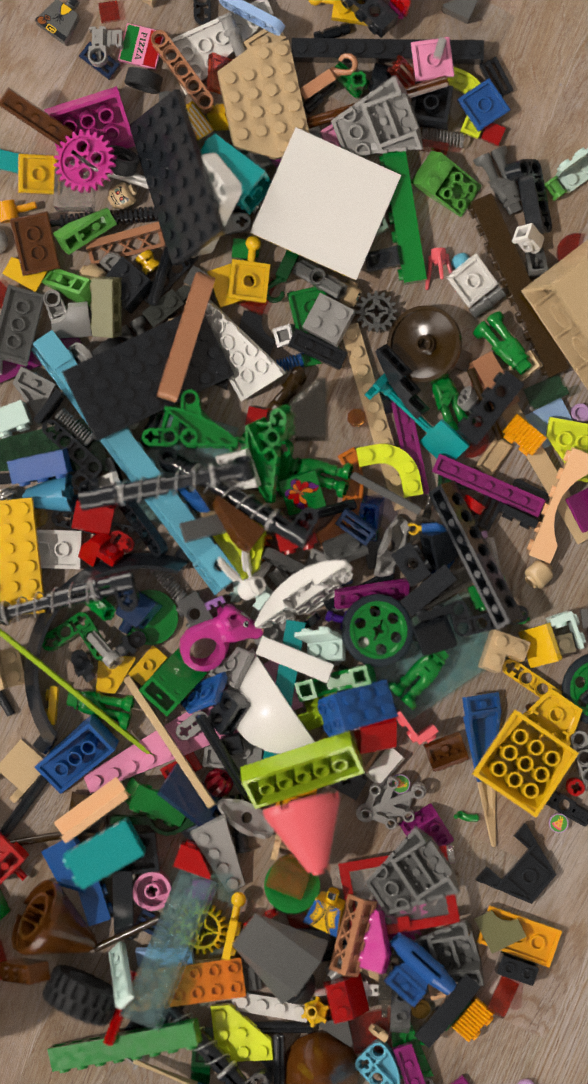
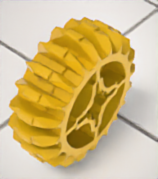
(211, 930)

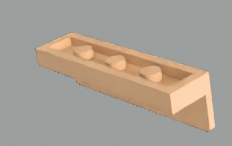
(91, 809)

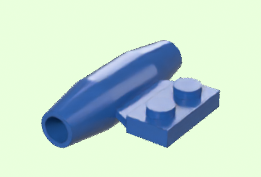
(417, 971)

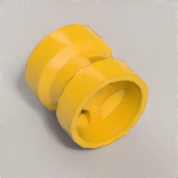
(147, 262)

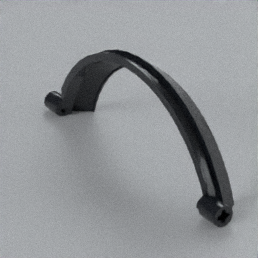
(129, 561)

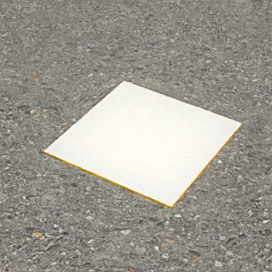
(325, 203)

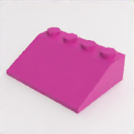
(98, 113)

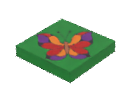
(302, 492)

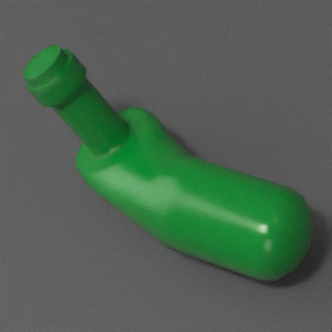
(467, 817)

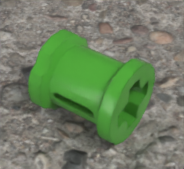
(555, 188)

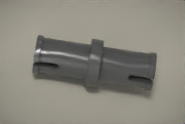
(487, 302)

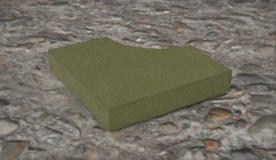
(499, 932)

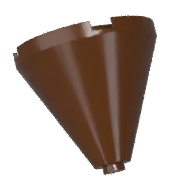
(51, 924)
(320, 1060)

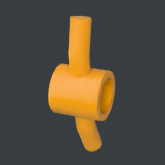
(9, 210)

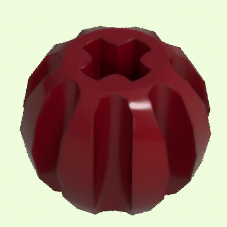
(218, 782)

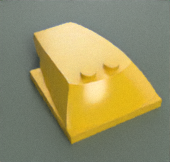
(532, 752)

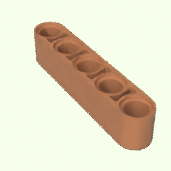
(180, 62)

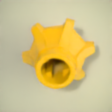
(315, 1012)

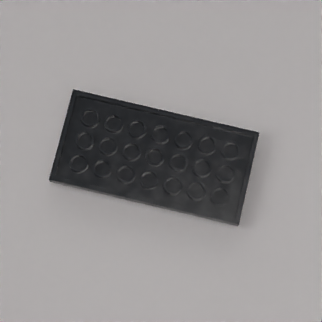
(177, 178)
(124, 380)

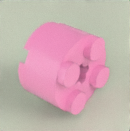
(146, 898)

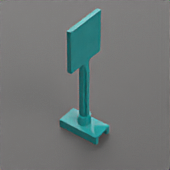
(439, 439)

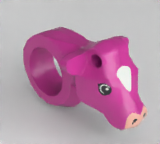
(226, 628)

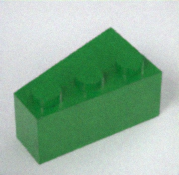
(145, 799)

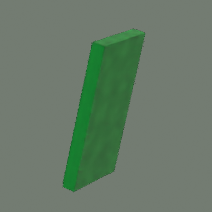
(301, 305)

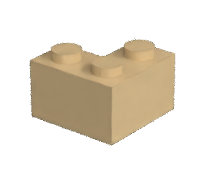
(500, 646)

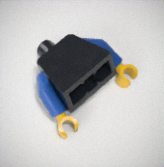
(436, 545)

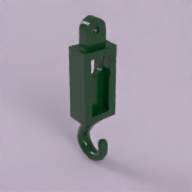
(282, 275)

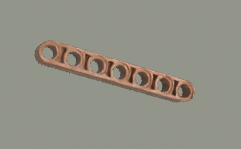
(186, 337)

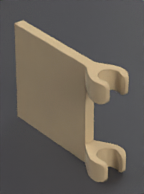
(19, 768)

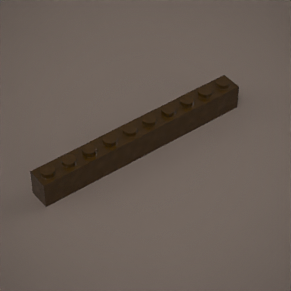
(514, 279)

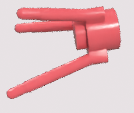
(439, 257)

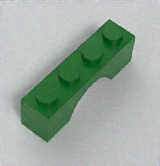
(339, 680)

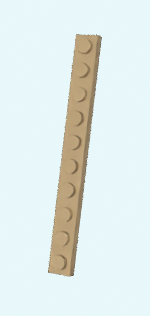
(373, 408)

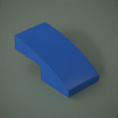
(194, 500)

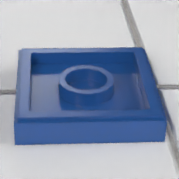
(483, 104)

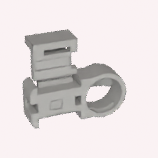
(103, 39)

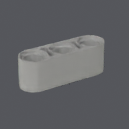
(580, 748)

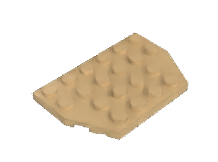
(262, 99)

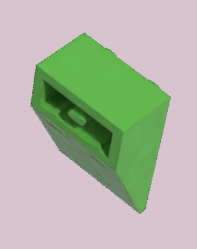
(446, 183)

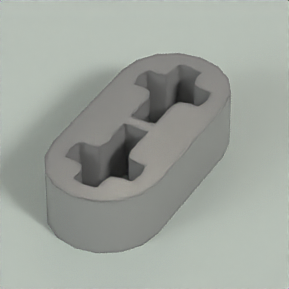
(186, 723)

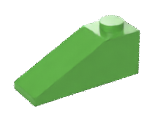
(83, 230)
(69, 285)

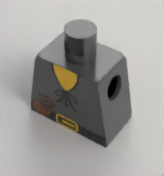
(60, 20)

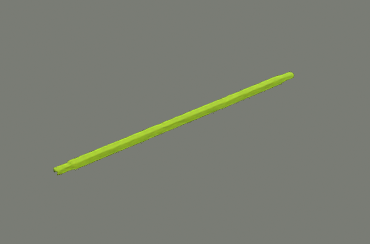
(72, 690)

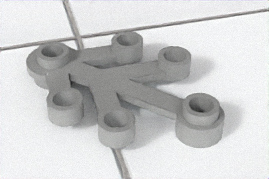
(388, 803)

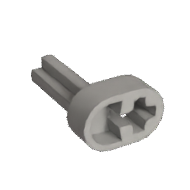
(467, 398)
(110, 657)

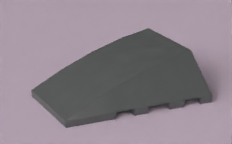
(413, 874)
(455, 950)
(280, 954)

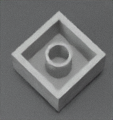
(328, 320)

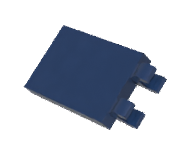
(183, 796)

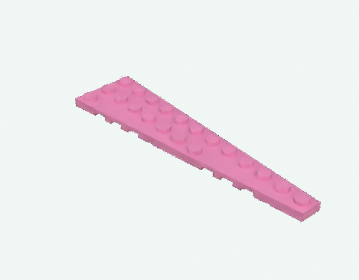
(135, 761)

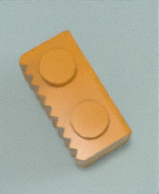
(524, 435)
(473, 1019)

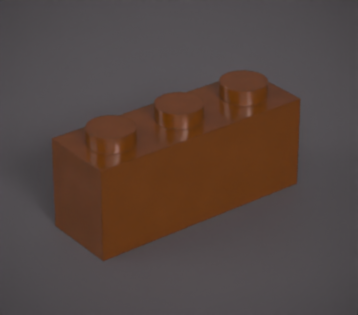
(25, 971)

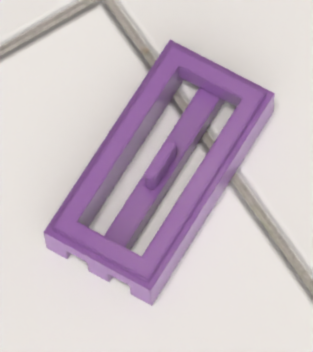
(215, 602)

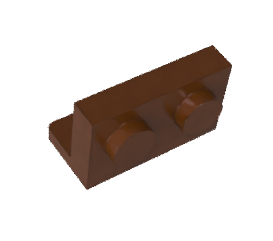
(446, 751)

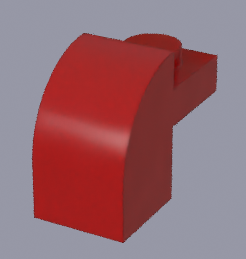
(99, 549)

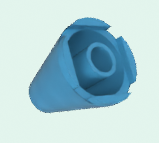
(53, 494)

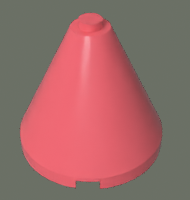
(307, 828)

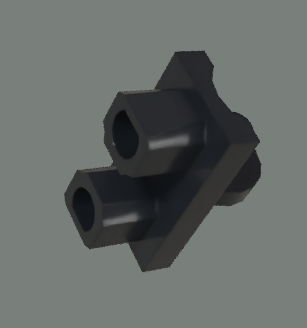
(131, 643)
(83, 665)

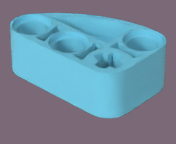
(382, 1063)

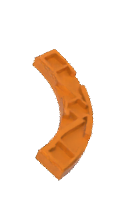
(354, 492)

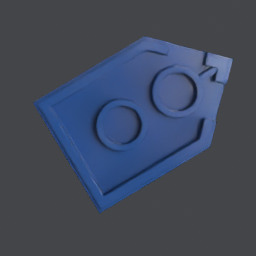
(205, 693)
(54, 856)

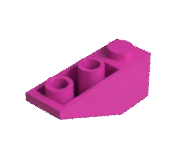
(377, 946)

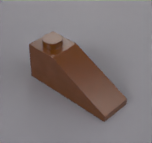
(239, 527)

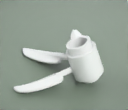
(254, 584)

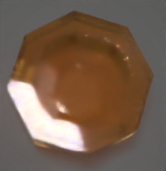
(356, 417)

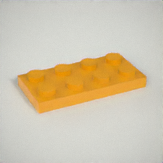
(537, 946)

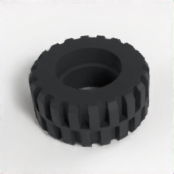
(80, 995)

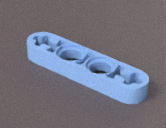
(254, 15)

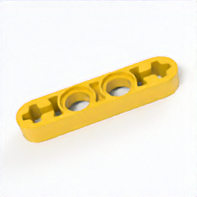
(532, 685)

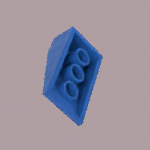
(77, 754)

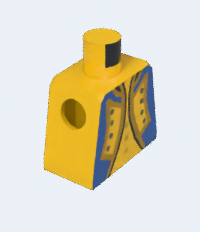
(326, 912)

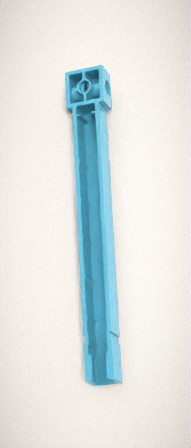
(135, 464)

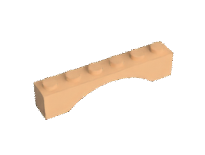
(544, 542)

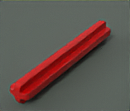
(115, 1021)

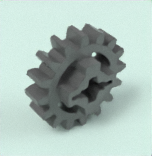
(366, 312)

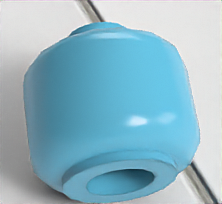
(459, 259)

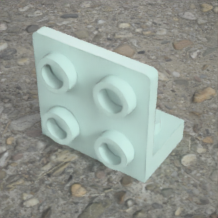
(574, 172)
(559, 620)
(323, 643)

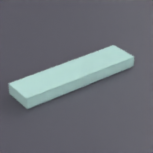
(120, 975)

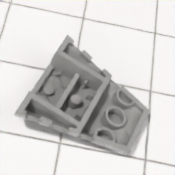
(379, 122)

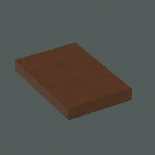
(35, 243)

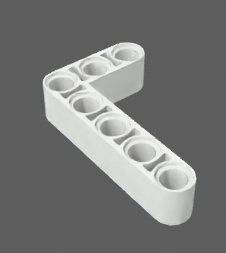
(225, 189)

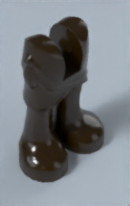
(290, 388)

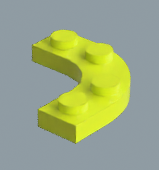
(464, 83)
(398, 460)

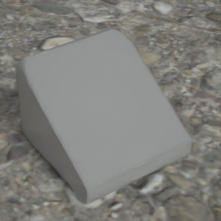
(283, 334)

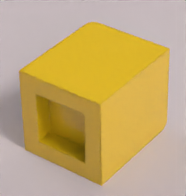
(218, 118)

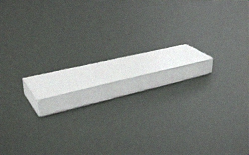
(295, 659)

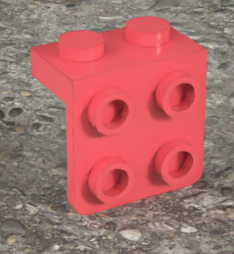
(426, 734)

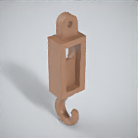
(328, 77)

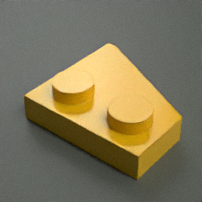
(110, 679)

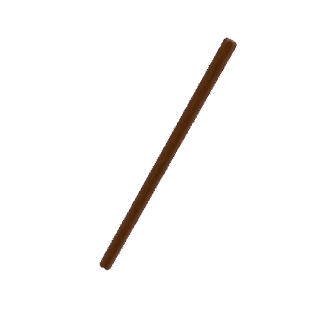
(412, 91)

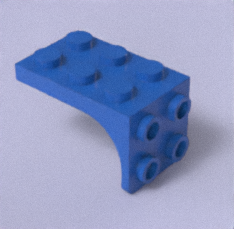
(357, 708)

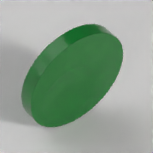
(163, 623)
(289, 904)

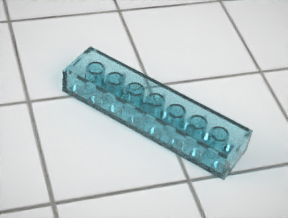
(169, 949)

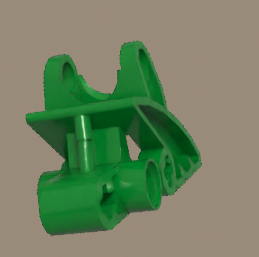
(198, 424)
(265, 444)

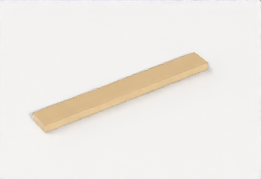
(547, 474)
(169, 741)

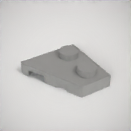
(33, 388)

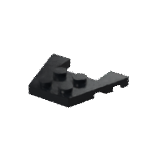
(527, 876)

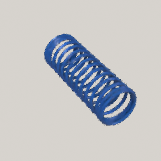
(285, 362)

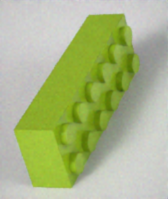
(302, 770)

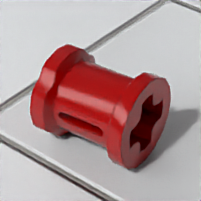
(572, 781)

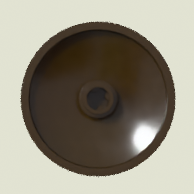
(426, 342)

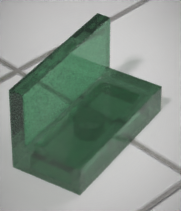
(545, 392)

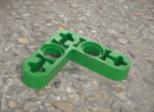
(83, 631)

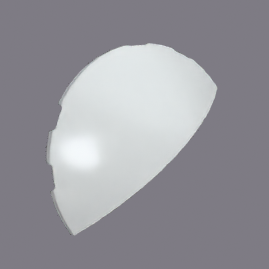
(304, 592)
(270, 719)

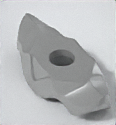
(398, 534)
(233, 812)

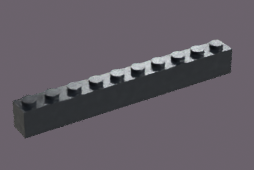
(377, 50)

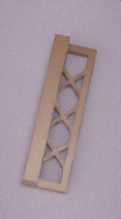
(124, 236)
(354, 936)

